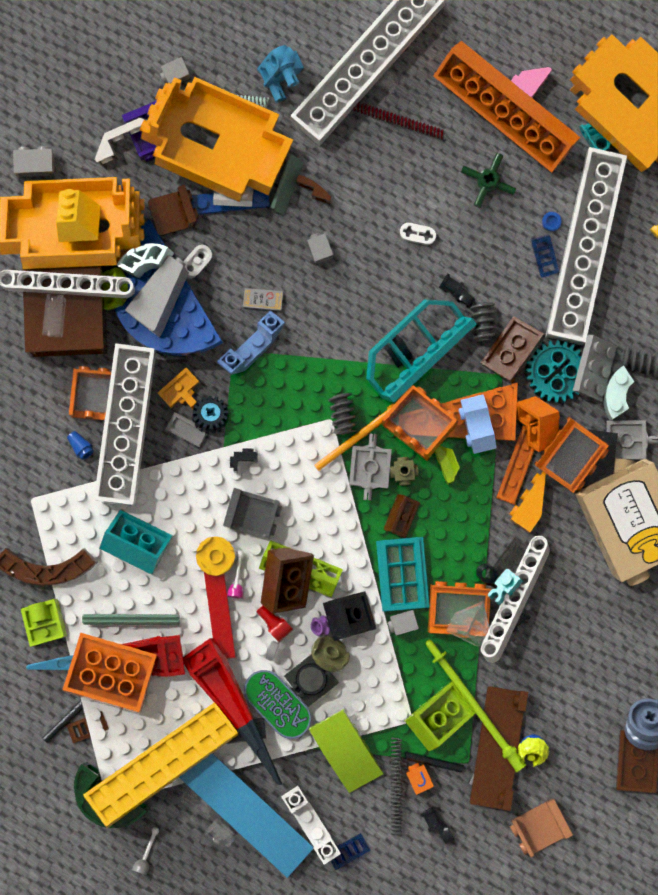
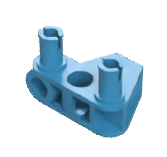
(278, 66)

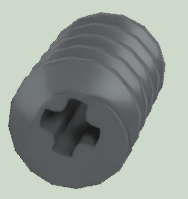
(483, 319)
(640, 360)
(342, 414)

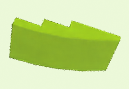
(346, 751)

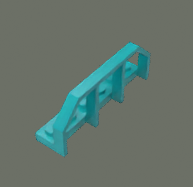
(424, 362)

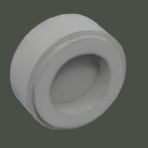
(272, 650)

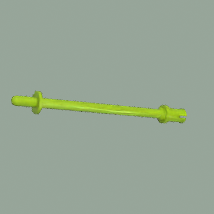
(508, 751)

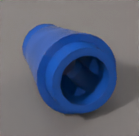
(81, 446)

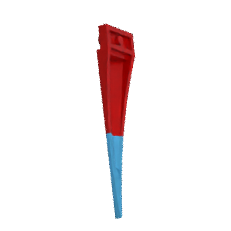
(167, 663)

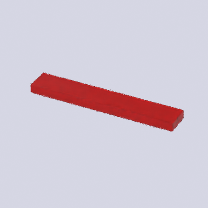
(220, 614)

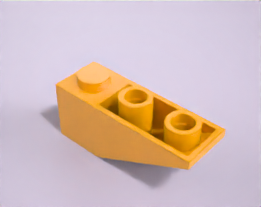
(530, 509)

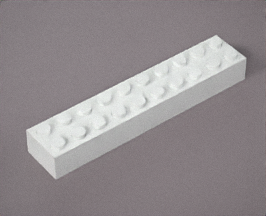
(363, 66)
(586, 246)

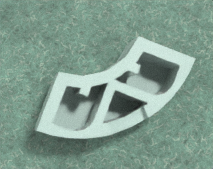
(144, 258)
(615, 393)

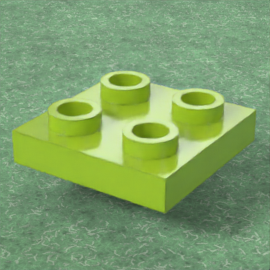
(43, 622)

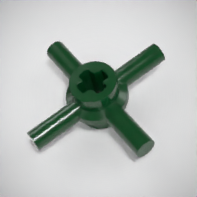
(483, 175)

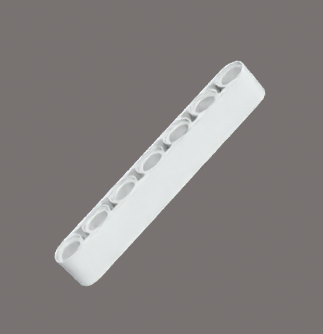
(74, 289)
(515, 608)

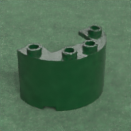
(84, 781)

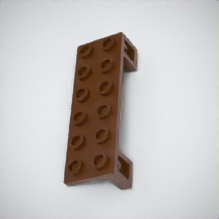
(492, 772)

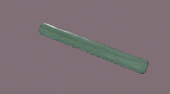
(131, 619)

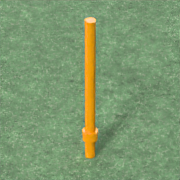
(351, 441)

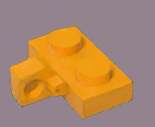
(180, 389)

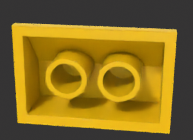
(77, 217)

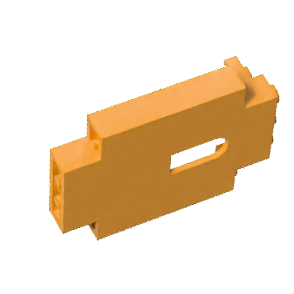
(604, 107)
(244, 153)
(31, 228)

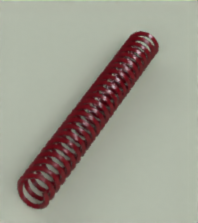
(398, 117)

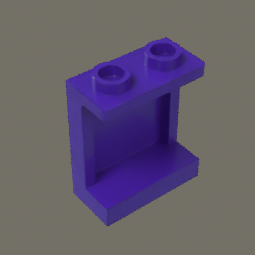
(144, 149)

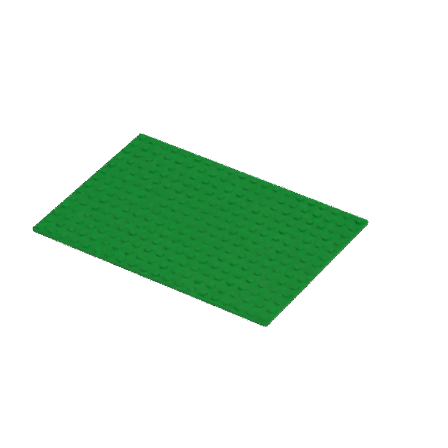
(452, 518)

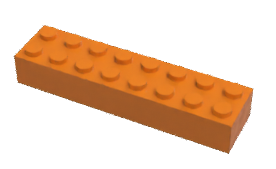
(506, 106)

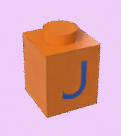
(419, 778)

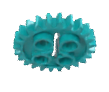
(545, 359)

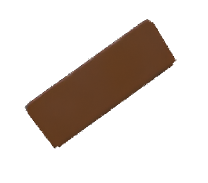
(401, 515)

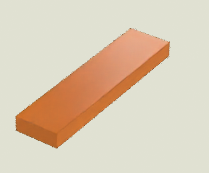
(516, 469)

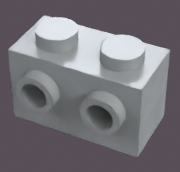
(33, 162)

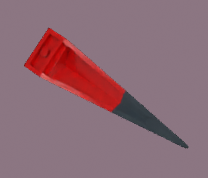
(216, 678)

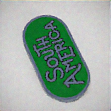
(277, 704)

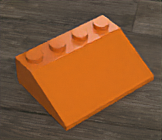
(110, 673)

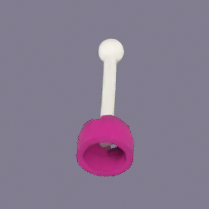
(236, 589)

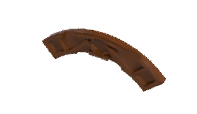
(49, 574)

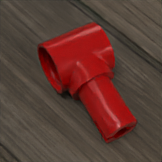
(276, 626)

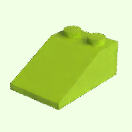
(440, 717)

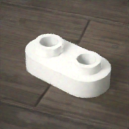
(196, 263)

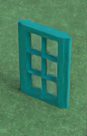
(402, 574)

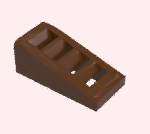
(72, 733)

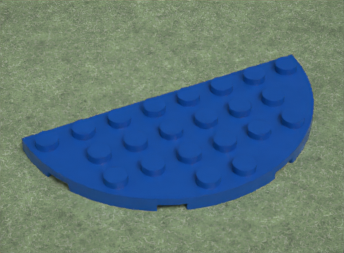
(188, 325)

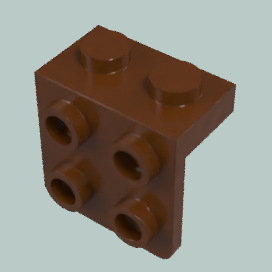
(173, 211)

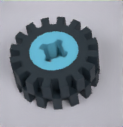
(210, 421)

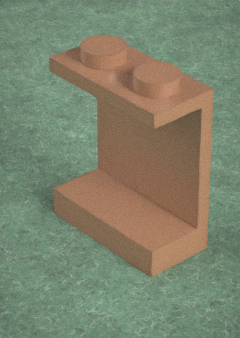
(540, 827)

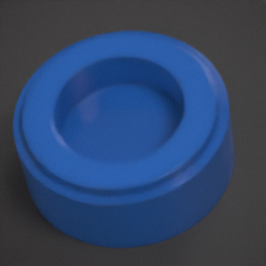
(551, 221)

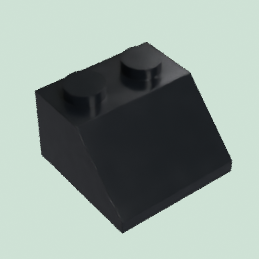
(349, 616)

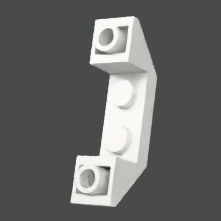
(105, 149)
(311, 824)

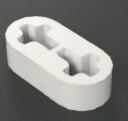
(418, 229)

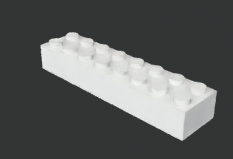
(125, 424)

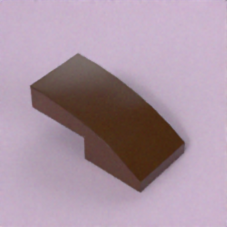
(318, 192)

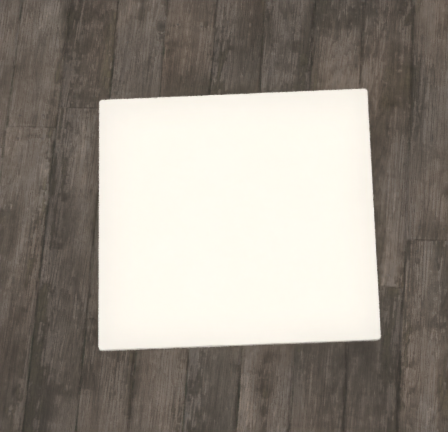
(191, 504)

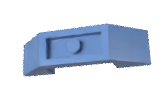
(254, 347)

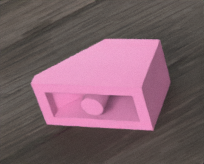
(531, 80)

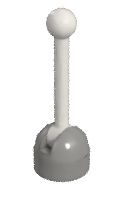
(141, 865)

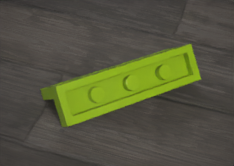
(319, 579)

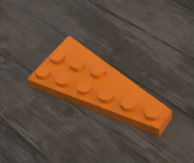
(501, 408)

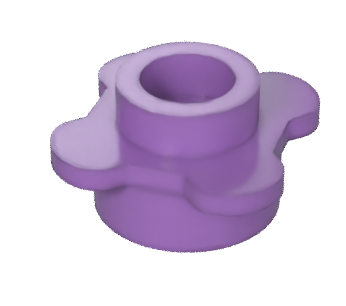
(320, 626)

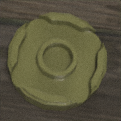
(330, 654)

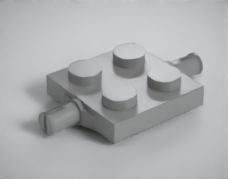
(631, 438)
(370, 467)

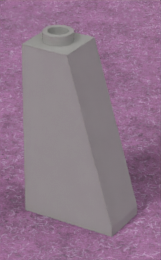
(158, 296)

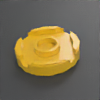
(215, 556)

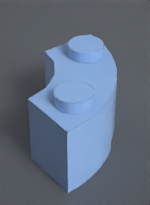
(478, 424)

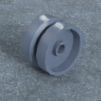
(642, 724)

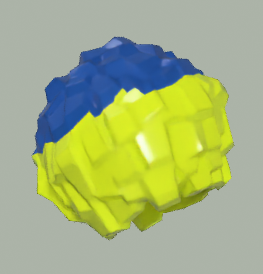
(535, 749)

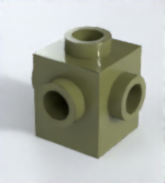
(403, 479)

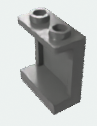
(252, 514)

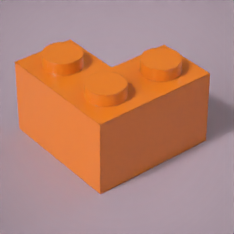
(541, 422)

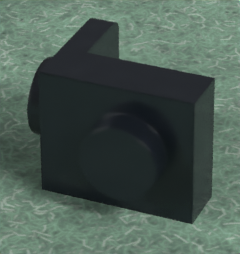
(402, 347)
(246, 455)

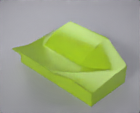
(112, 302)
(448, 463)

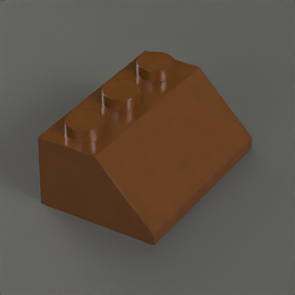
(286, 579)

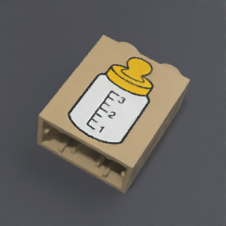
(625, 519)

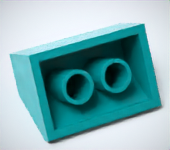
(135, 541)

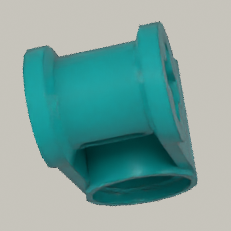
(592, 136)

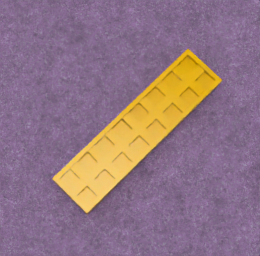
(160, 765)

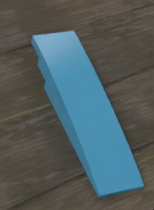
(247, 814)

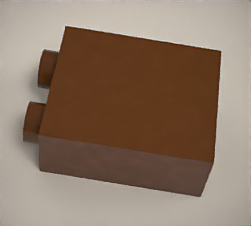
(83, 319)

